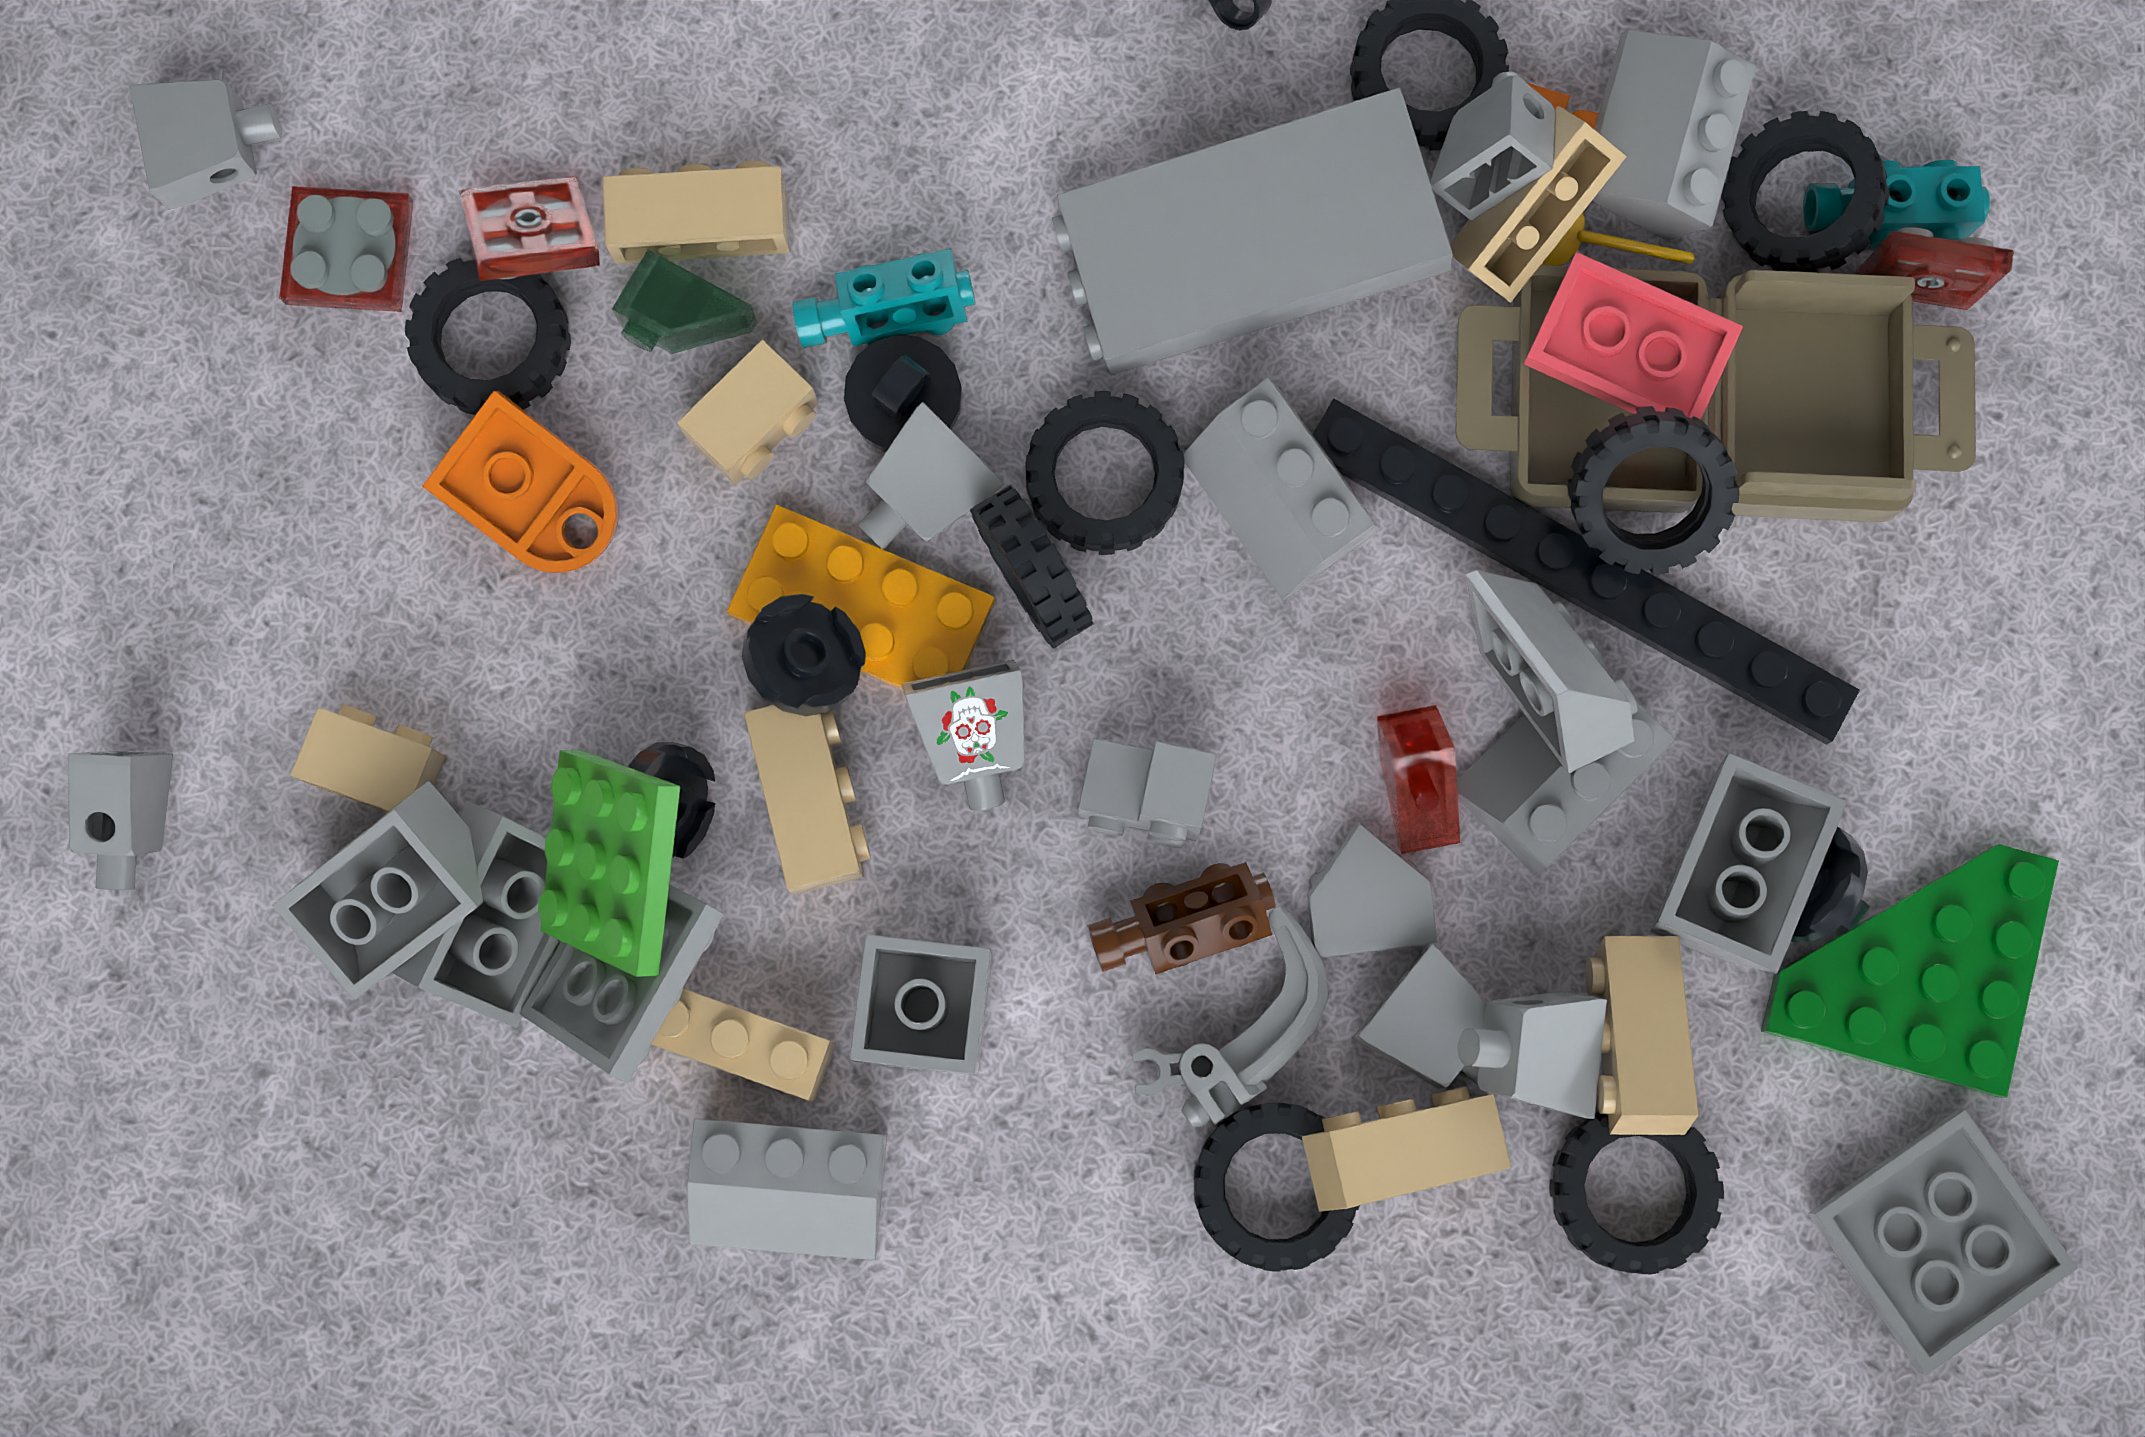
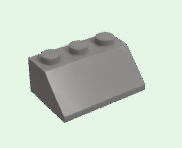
(1676, 118)
(1278, 489)
(1550, 670)
(1536, 803)
(1749, 865)
(387, 891)
(498, 948)
(785, 1188)

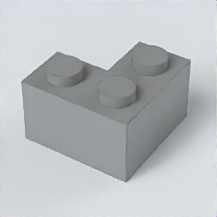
(1147, 790)

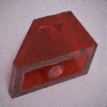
(1420, 778)

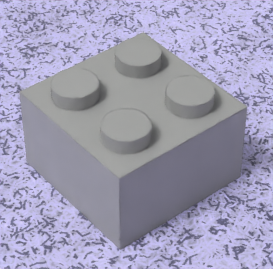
(921, 1005)

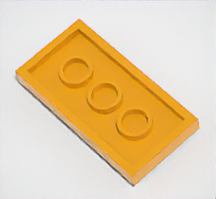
(907, 615)

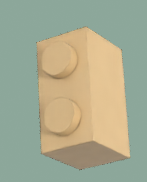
(750, 414)
(364, 762)

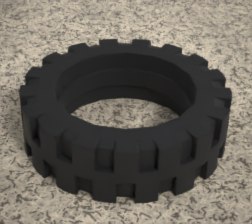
(1451, 17)
(1785, 140)
(447, 292)
(1114, 413)
(1673, 545)
(1032, 566)
(1216, 1215)
(1641, 1257)

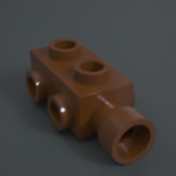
(1193, 923)

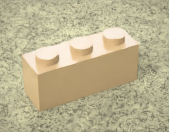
(696, 212)
(1522, 230)
(807, 798)
(1645, 1036)
(746, 1045)
(1405, 1149)

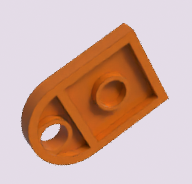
(524, 486)

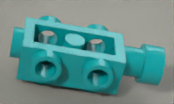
(1923, 202)
(892, 292)

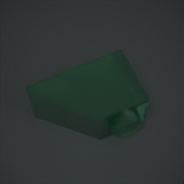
(677, 308)

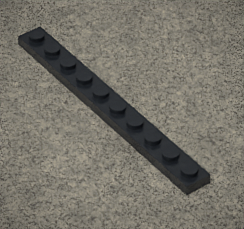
(1571, 569)

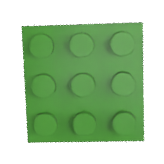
(609, 861)

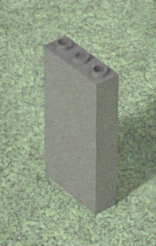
(1253, 232)

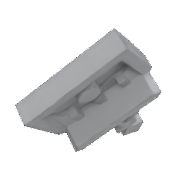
(1369, 899)

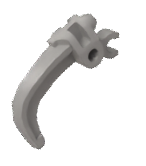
(1238, 1071)

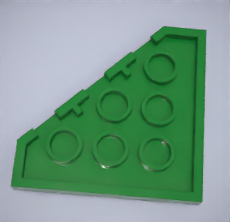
(1931, 979)

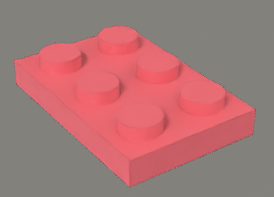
(1631, 341)

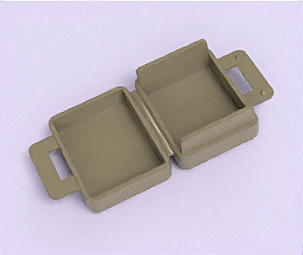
(1805, 406)

